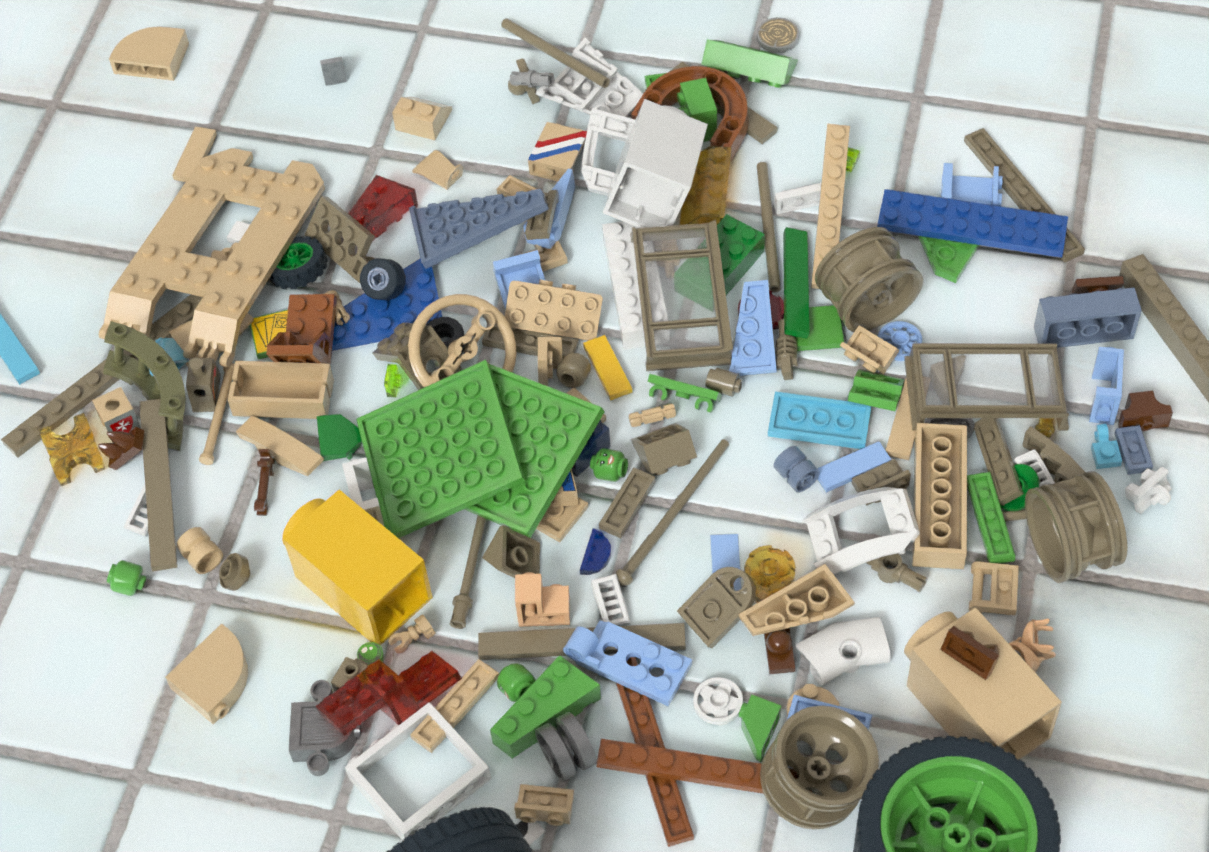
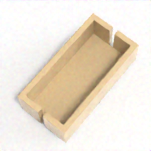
(280, 389)

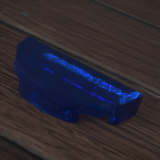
(596, 554)

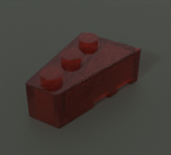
(383, 204)

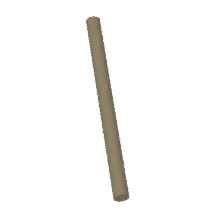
(556, 53)
(768, 227)

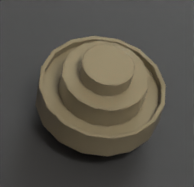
(234, 572)

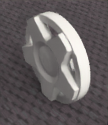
(717, 701)

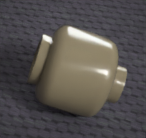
(573, 370)

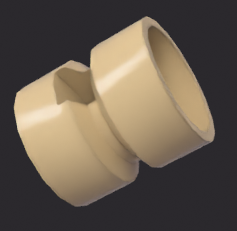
(199, 550)

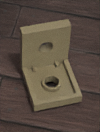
(396, 350)

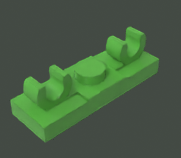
(684, 391)

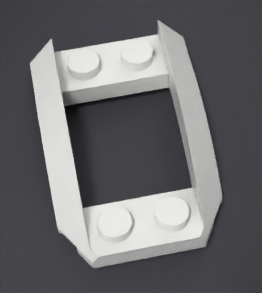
(606, 125)
(826, 538)

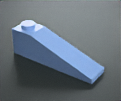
(565, 188)

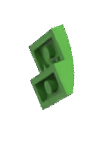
(876, 390)

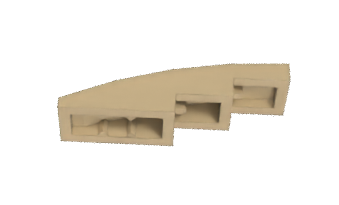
(283, 447)

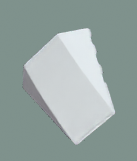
(583, 94)

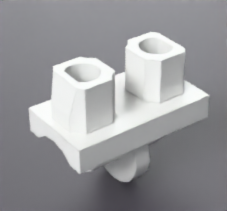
(1152, 491)

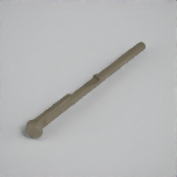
(625, 575)

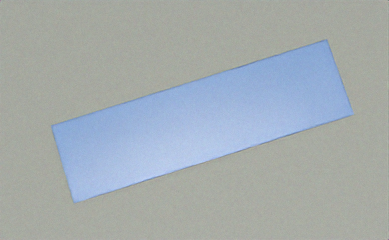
(725, 554)

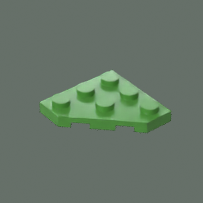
(948, 257)

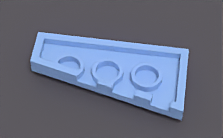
(754, 340)

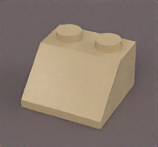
(420, 117)

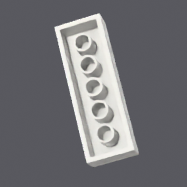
(624, 282)

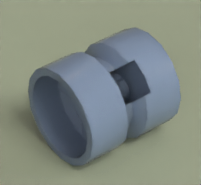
(795, 466)

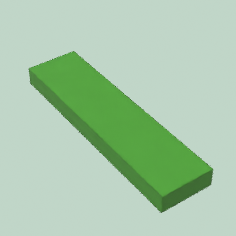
(990, 518)

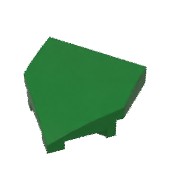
(337, 437)

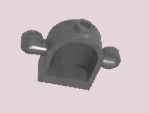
(313, 737)

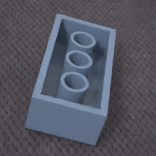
(1087, 318)

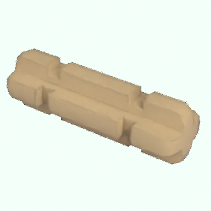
(652, 415)

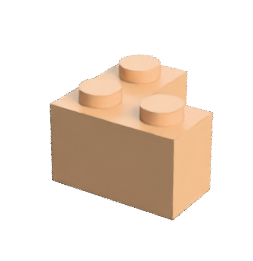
(540, 604)

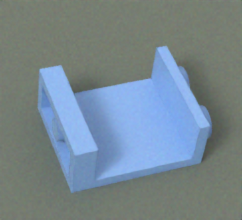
(971, 188)
(1107, 400)

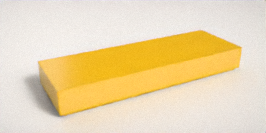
(607, 367)

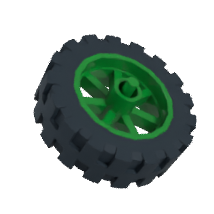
(300, 264)

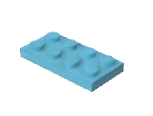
(819, 420)

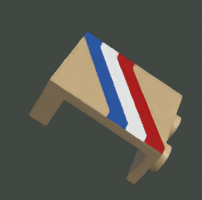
(556, 151)

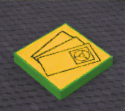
(265, 328)

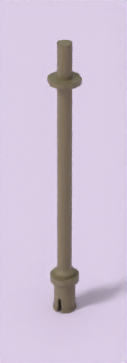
(463, 602)

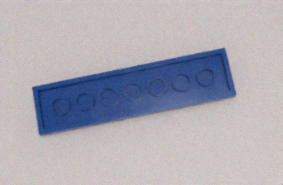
(973, 223)

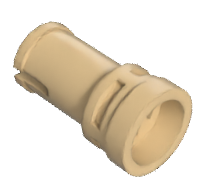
(340, 311)

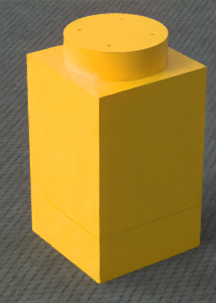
(356, 566)

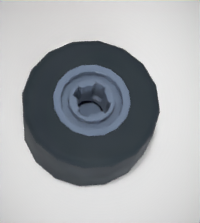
(390, 275)

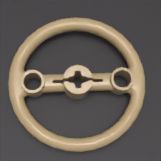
(452, 363)

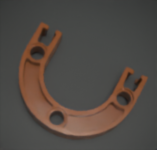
(724, 92)

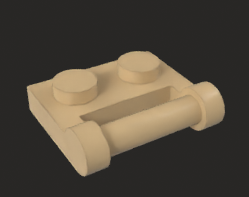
(1002, 591)

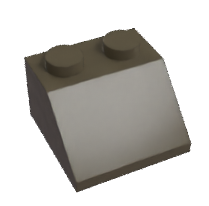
(665, 448)

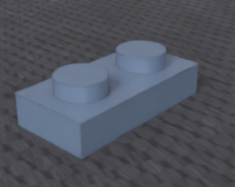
(1133, 449)

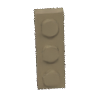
(627, 502)

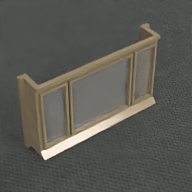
(682, 296)
(985, 382)

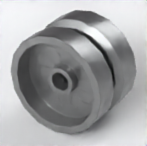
(566, 746)

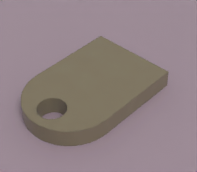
(716, 604)

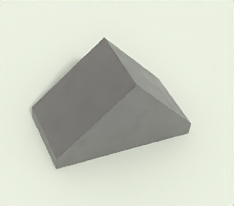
(333, 71)

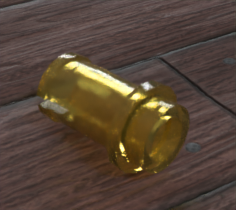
(1045, 426)

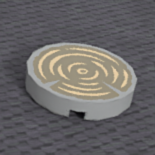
(777, 35)

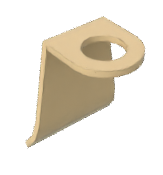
(439, 169)

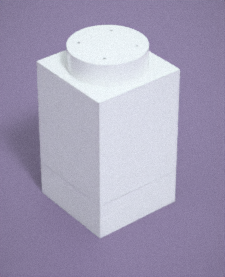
(655, 167)

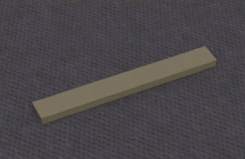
(1016, 184)
(158, 487)
(552, 641)

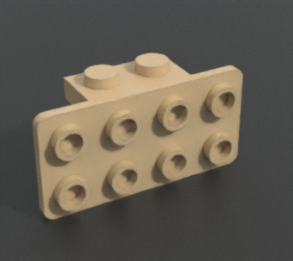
(553, 309)

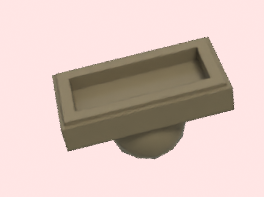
(521, 89)

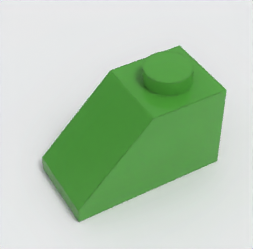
(759, 723)

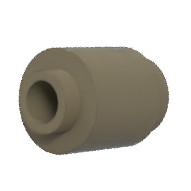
(723, 381)

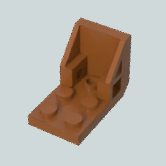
(307, 330)

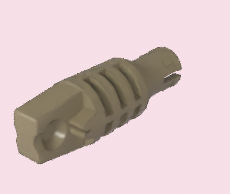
(786, 352)

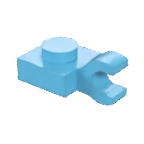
(1105, 452)

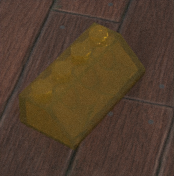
(709, 188)

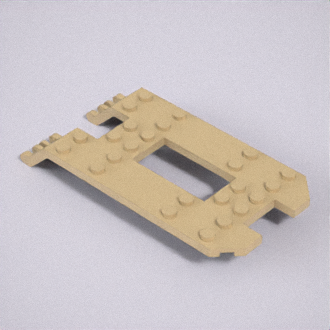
(228, 285)

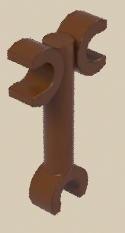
(266, 463)

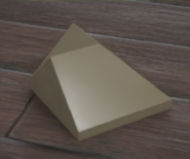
(513, 552)

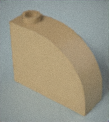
(150, 53)
(212, 675)

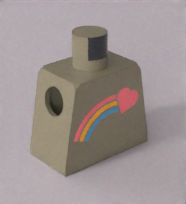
(205, 376)

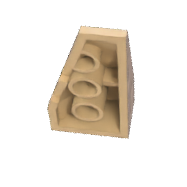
(802, 602)

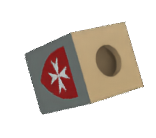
(116, 411)

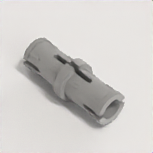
(532, 79)

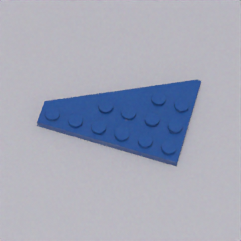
(376, 319)

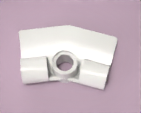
(860, 638)

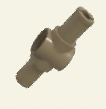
(899, 573)

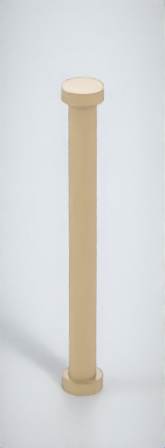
(207, 456)

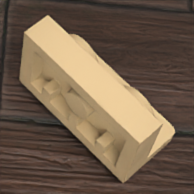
(548, 357)

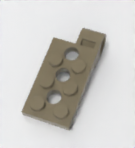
(340, 225)

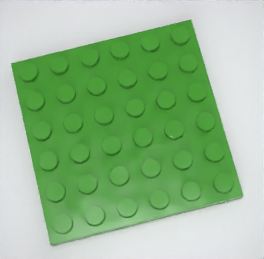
(548, 438)
(440, 450)

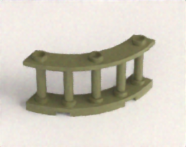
(163, 385)

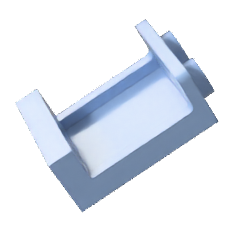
(518, 268)

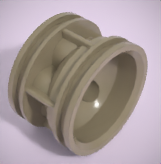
(868, 279)
(1076, 526)
(823, 730)

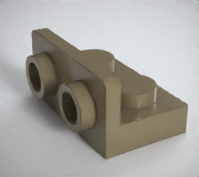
(885, 475)

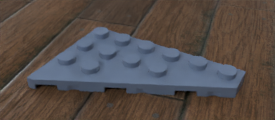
(456, 226)

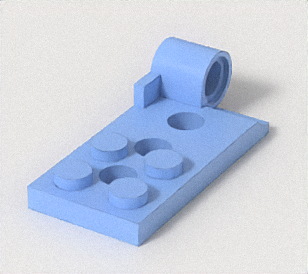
(587, 651)

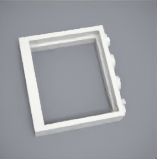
(443, 802)

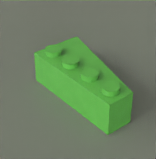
(556, 692)

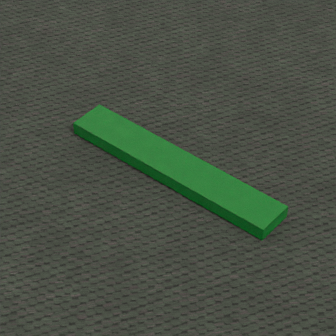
(796, 283)

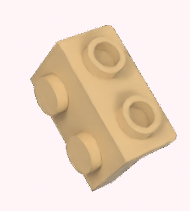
(869, 349)
(544, 804)

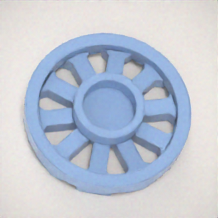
(900, 338)

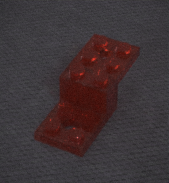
(385, 690)

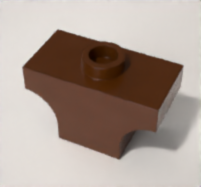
(1146, 411)

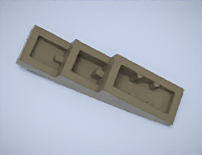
(1054, 458)

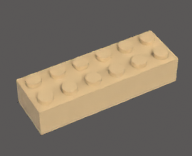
(940, 496)

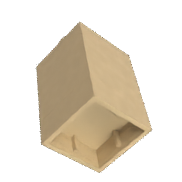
(1006, 709)

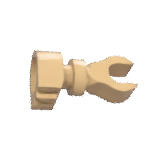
(422, 626)

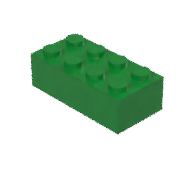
(739, 249)

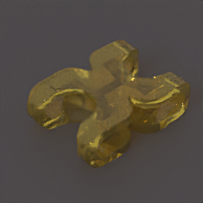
(72, 449)

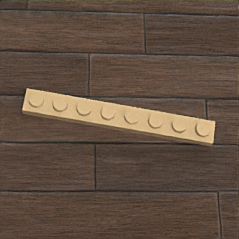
(831, 193)

